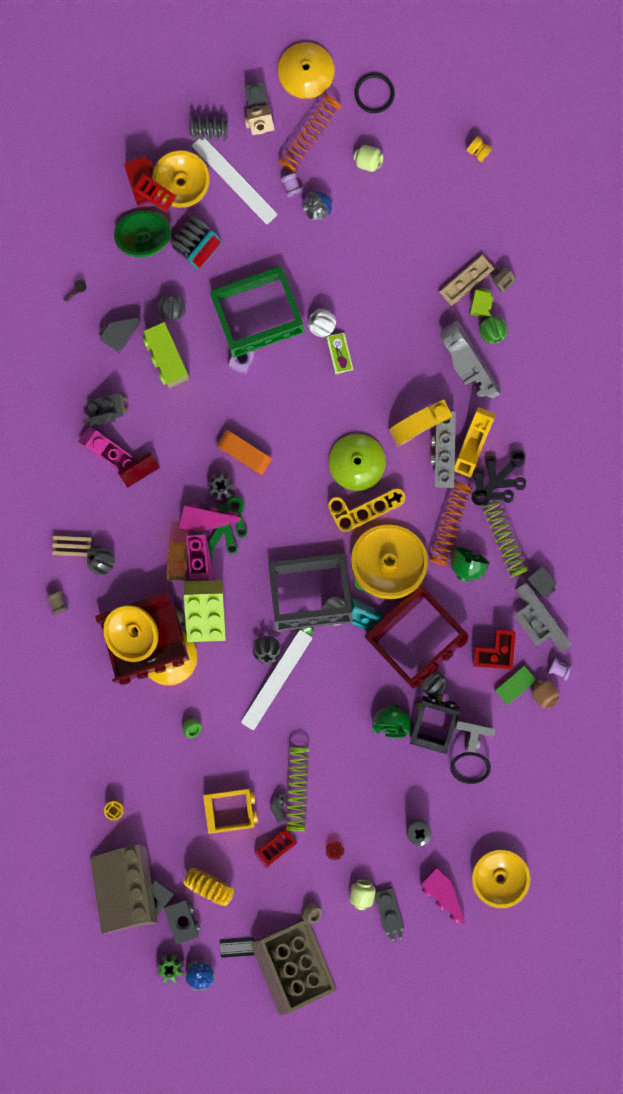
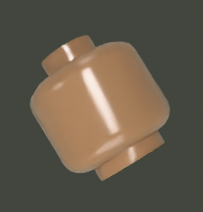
(545, 694)

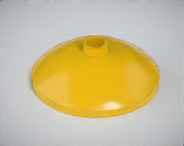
(310, 82)
(182, 166)
(122, 637)
(178, 674)
(515, 881)

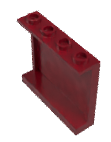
(170, 646)

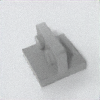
(473, 740)

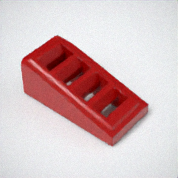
(137, 189)
(261, 856)

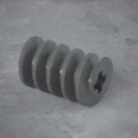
(208, 128)
(189, 236)
(419, 840)

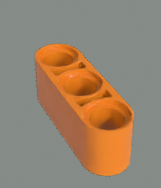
(244, 452)

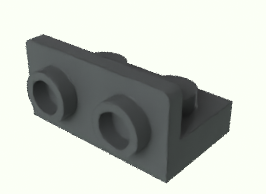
(104, 409)

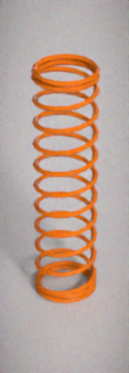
(333, 103)
(465, 489)

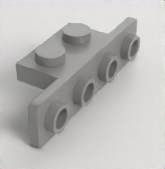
(444, 452)
(537, 620)

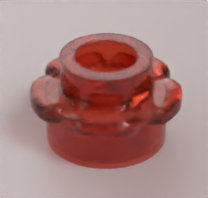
(335, 845)

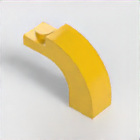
(420, 422)
(474, 442)

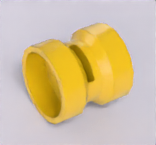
(479, 149)
(114, 810)

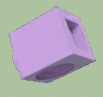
(241, 367)

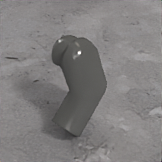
(277, 805)

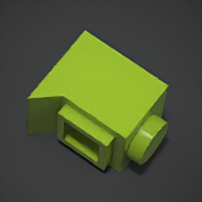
(482, 303)

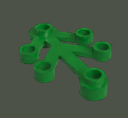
(227, 529)

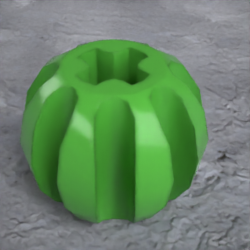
(493, 330)
(171, 975)

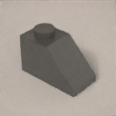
(118, 333)

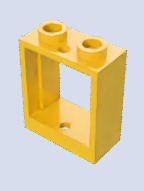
(209, 810)

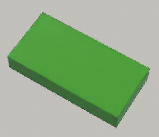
(515, 685)

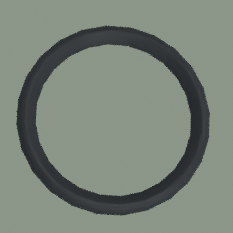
(377, 110)
(470, 754)

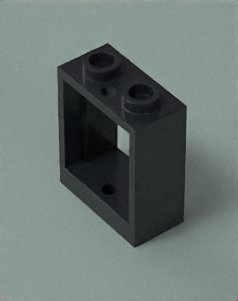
(428, 741)

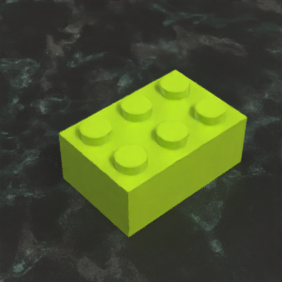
(165, 355)
(204, 611)

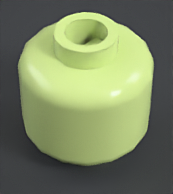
(368, 158)
(362, 894)

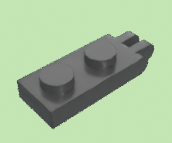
(389, 913)

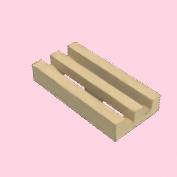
(66, 538)

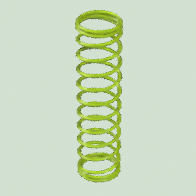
(524, 568)
(299, 827)

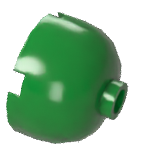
(467, 565)
(392, 721)

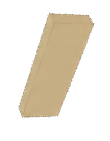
(466, 280)

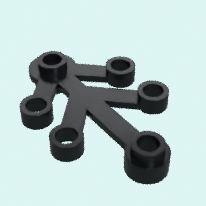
(498, 481)

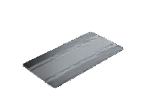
(236, 947)

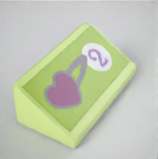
(339, 353)

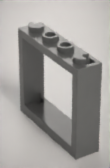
(310, 618)

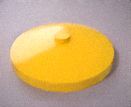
(389, 561)

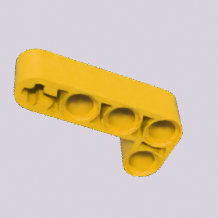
(368, 507)

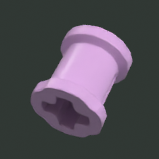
(291, 185)
(560, 669)

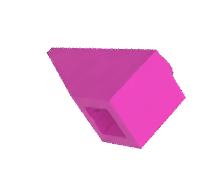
(106, 449)
(201, 520)
(199, 558)
(442, 890)

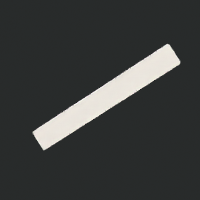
(234, 180)
(276, 680)

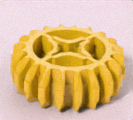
(208, 886)

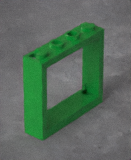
(265, 337)

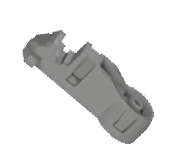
(467, 360)

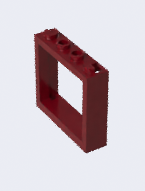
(398, 614)

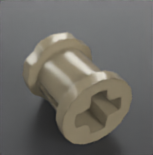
(57, 603)

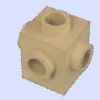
(259, 119)

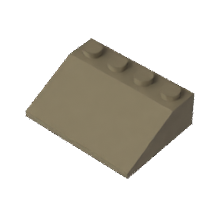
(123, 889)
(293, 967)

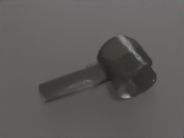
(80, 287)

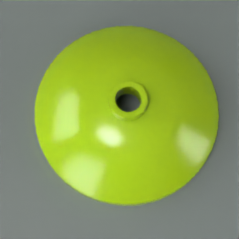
(355, 476)

